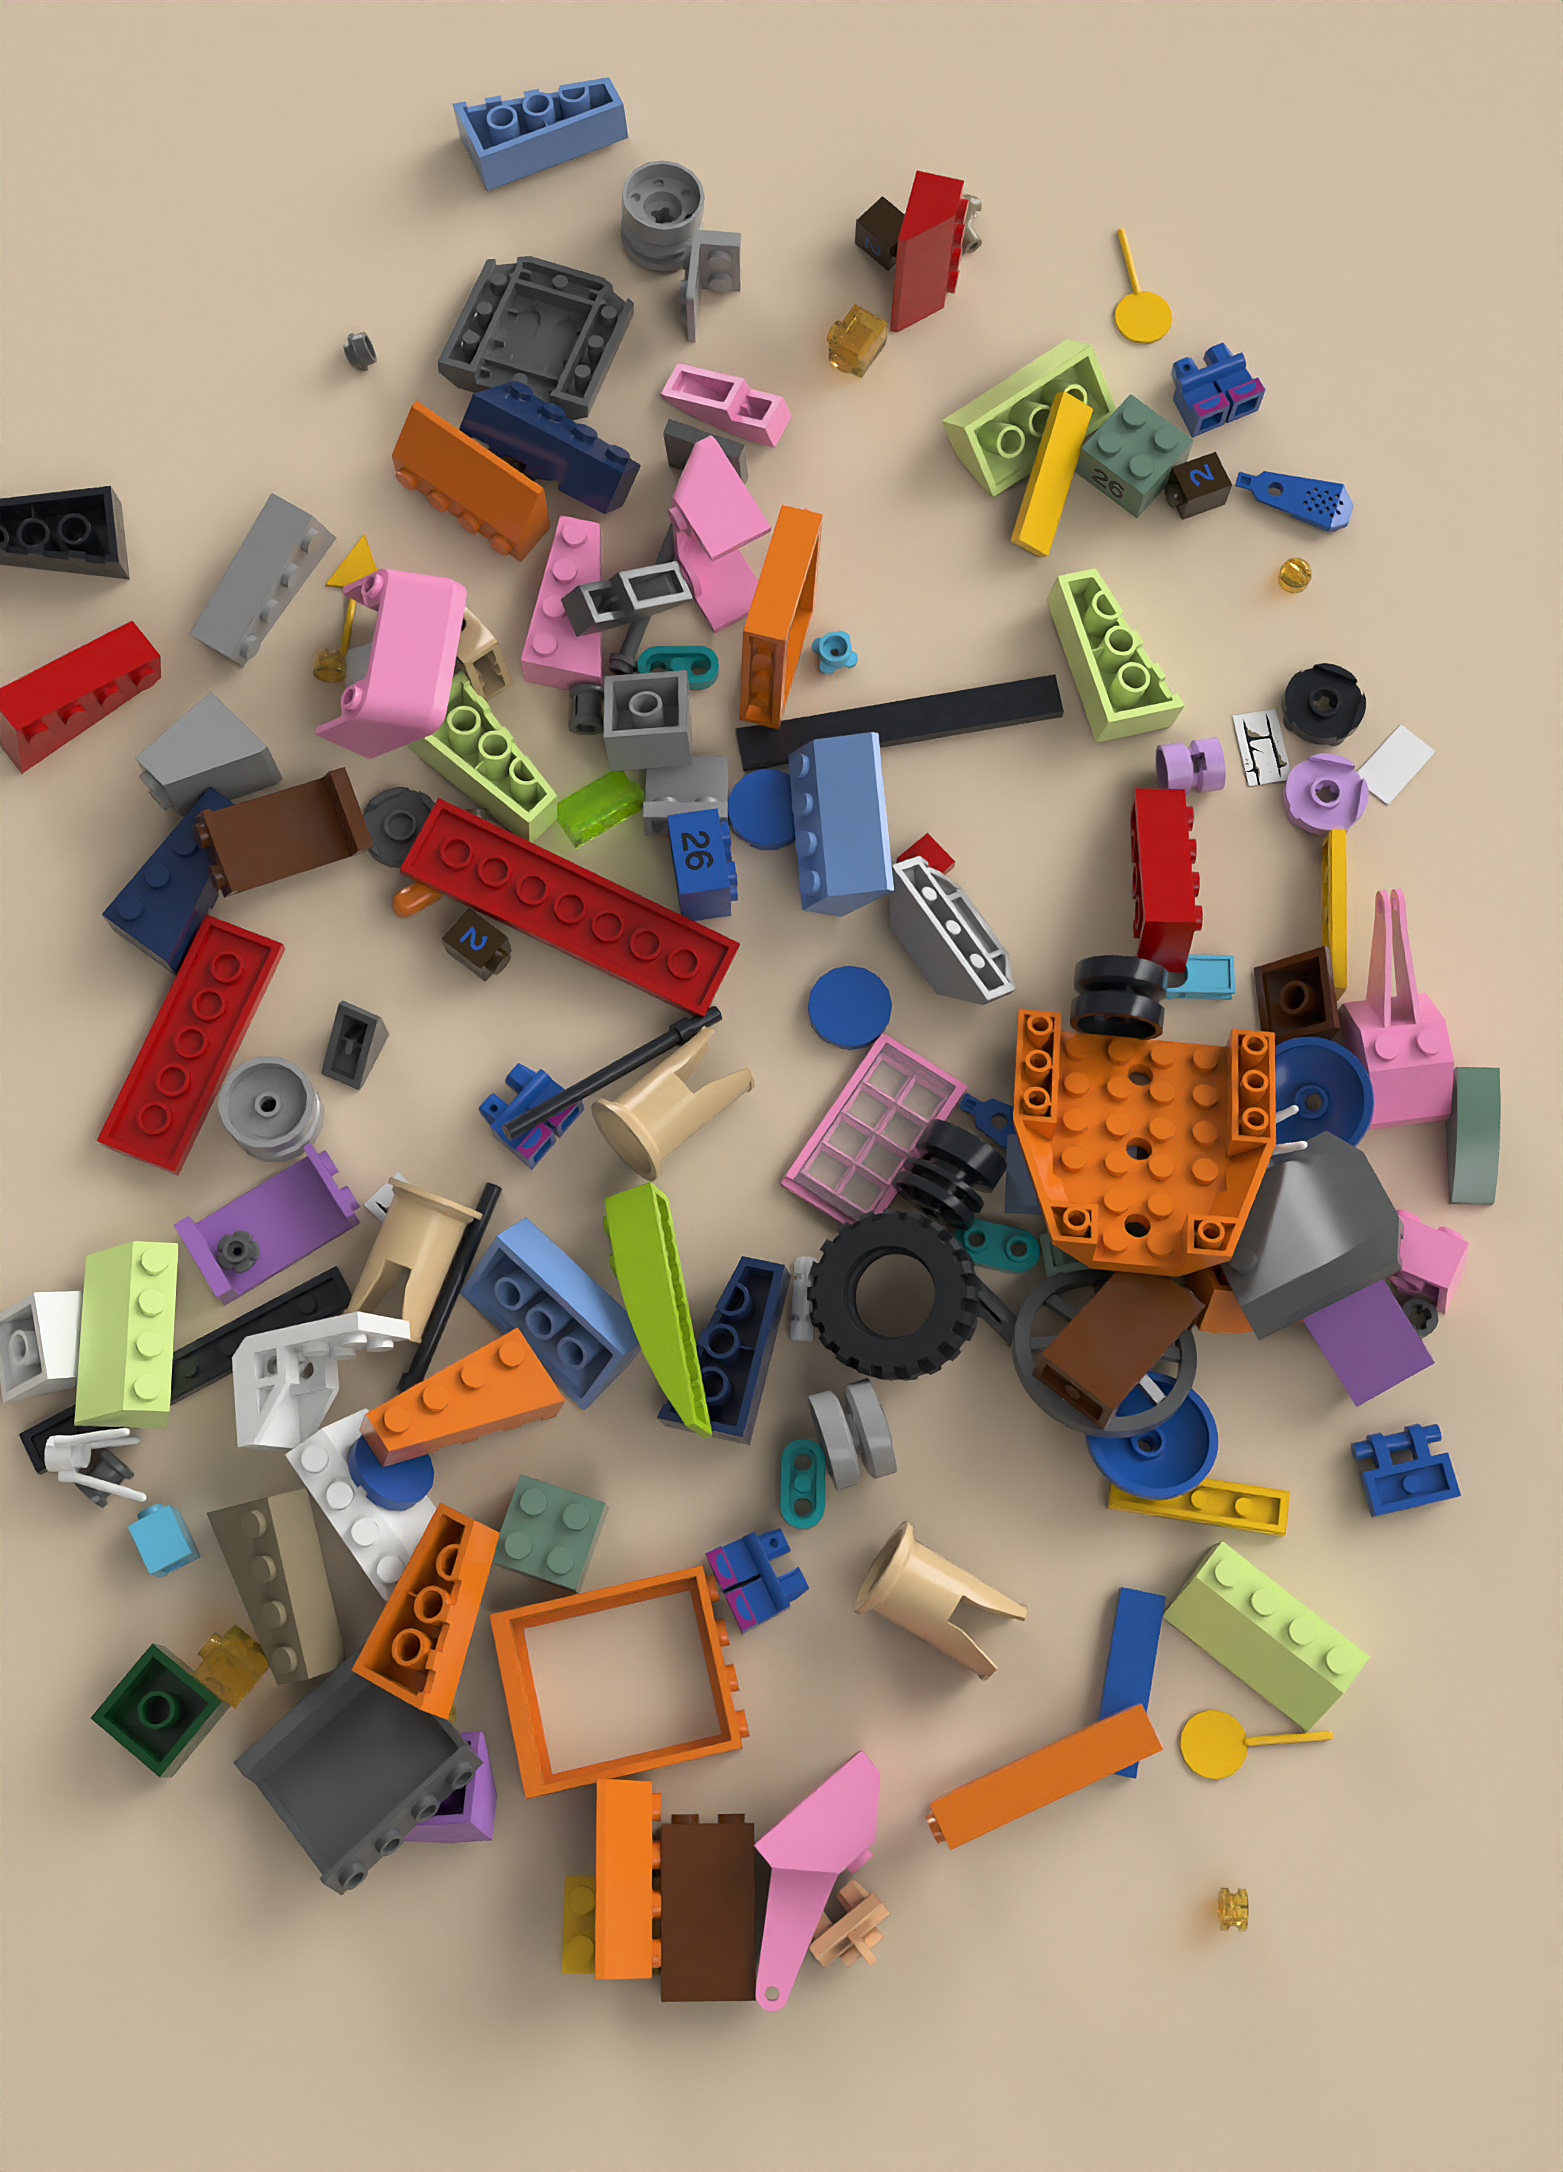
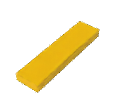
(1051, 474)
(1335, 905)
(1215, 1504)

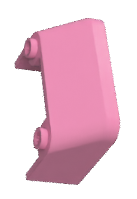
(710, 522)
(407, 664)

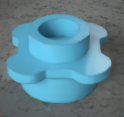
(834, 641)

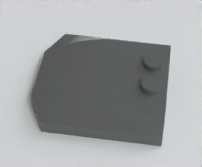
(539, 329)
(1313, 1235)

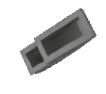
(625, 598)

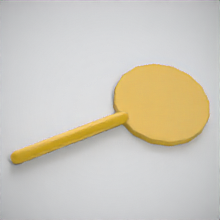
(1142, 314)
(1217, 1744)

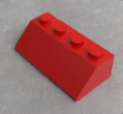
(928, 248)

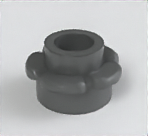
(360, 351)
(248, 1256)

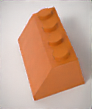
(470, 483)
(624, 1880)

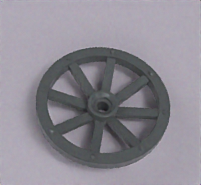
(1051, 1403)

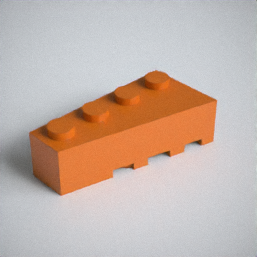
(472, 1398)
(431, 1614)

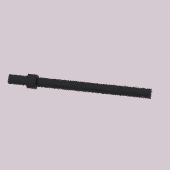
(678, 1034)
(450, 1290)

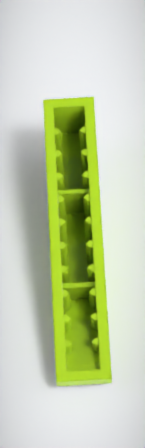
(655, 1296)

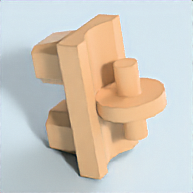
(854, 1932)

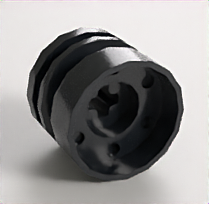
(951, 1171)

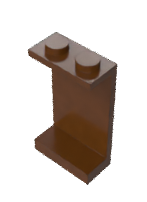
(282, 833)
(1116, 1342)
(708, 1909)

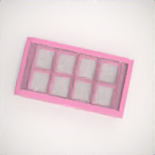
(872, 1132)

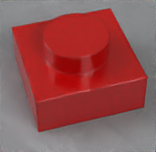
(931, 852)

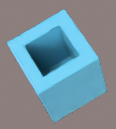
(163, 1539)

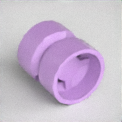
(1175, 766)

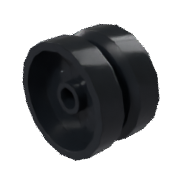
(1119, 997)

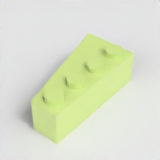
(487, 764)

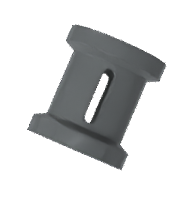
(586, 709)
(108, 1469)

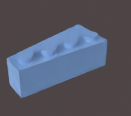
(540, 129)

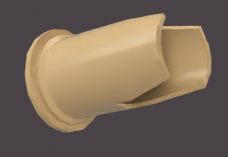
(661, 1109)
(417, 1234)
(922, 1591)

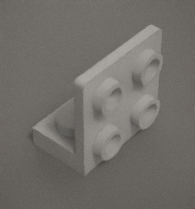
(711, 264)
(685, 790)

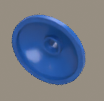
(1333, 1073)
(1180, 1448)

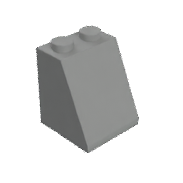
(206, 751)

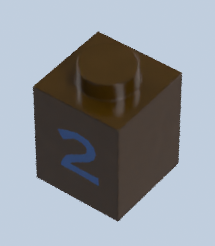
(879, 231)
(1198, 486)
(478, 945)

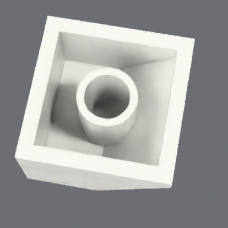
(40, 1344)

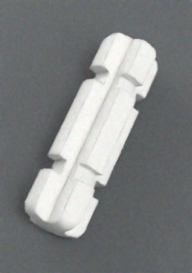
(801, 1328)

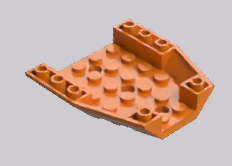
(1199, 1119)

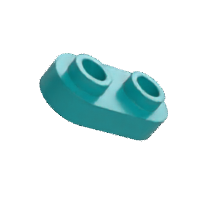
(682, 658)
(996, 1251)
(802, 1485)

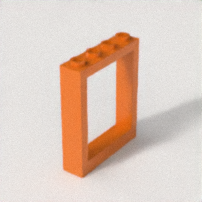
(522, 1696)
(1043, 1776)

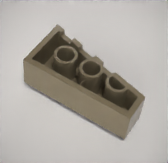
(282, 1582)

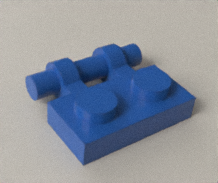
(1410, 1483)

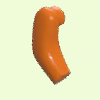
(413, 899)

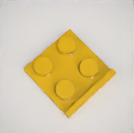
(580, 1924)

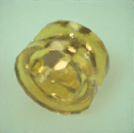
(1233, 1909)

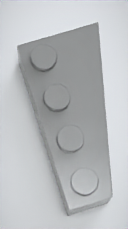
(262, 579)

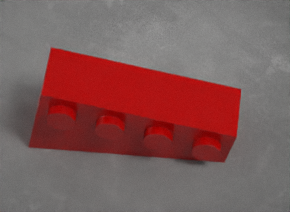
(74, 693)
(1164, 877)

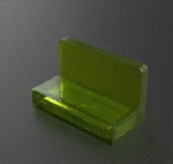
(599, 807)

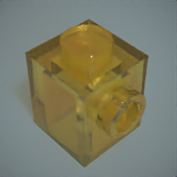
(856, 341)
(231, 1665)

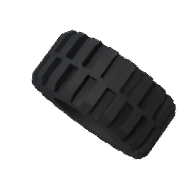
(837, 1282)

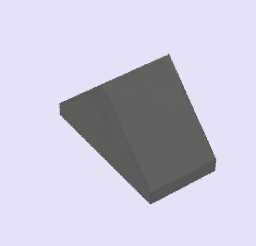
(354, 1045)

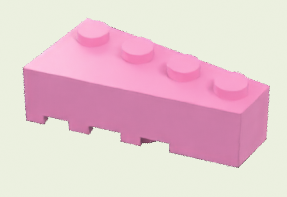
(552, 649)
(1430, 1261)

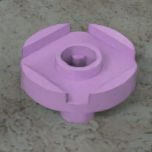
(1307, 810)

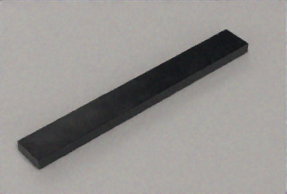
(908, 719)
(211, 1355)

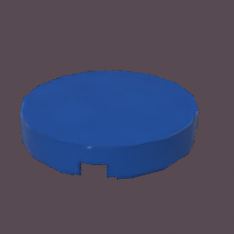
(763, 809)
(849, 1007)
(391, 1486)

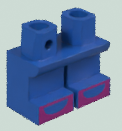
(1216, 392)
(532, 1090)
(750, 1559)

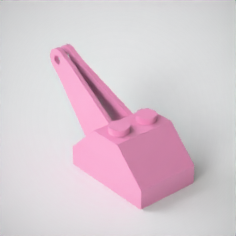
(1401, 1036)
(806, 1855)

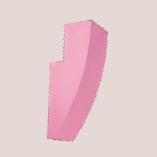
(727, 404)

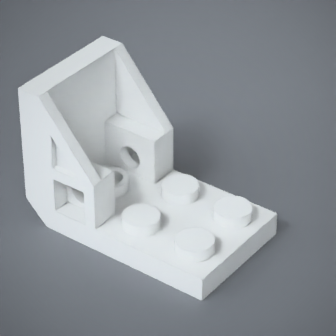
(272, 1386)

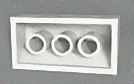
(375, 1536)

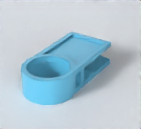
(1206, 978)

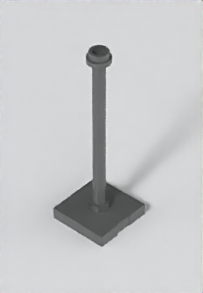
(679, 444)

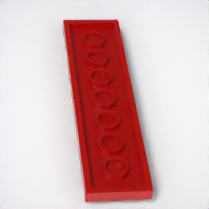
(570, 908)

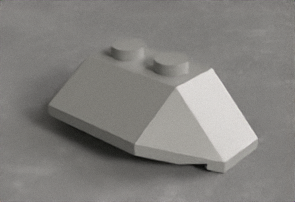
(947, 935)

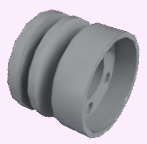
(659, 214)

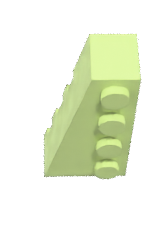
(1109, 666)

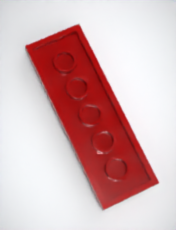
(191, 1045)

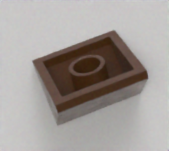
(1298, 996)

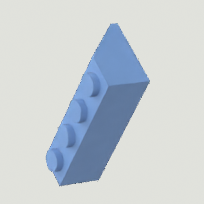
(840, 823)
(559, 1309)

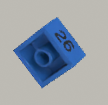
(702, 864)

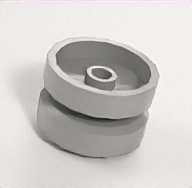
(276, 1087)
(858, 1432)

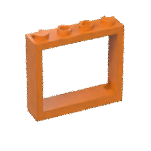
(780, 616)

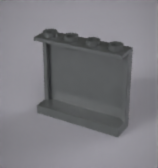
(356, 1772)

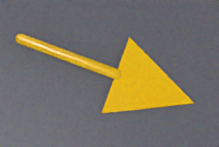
(354, 567)

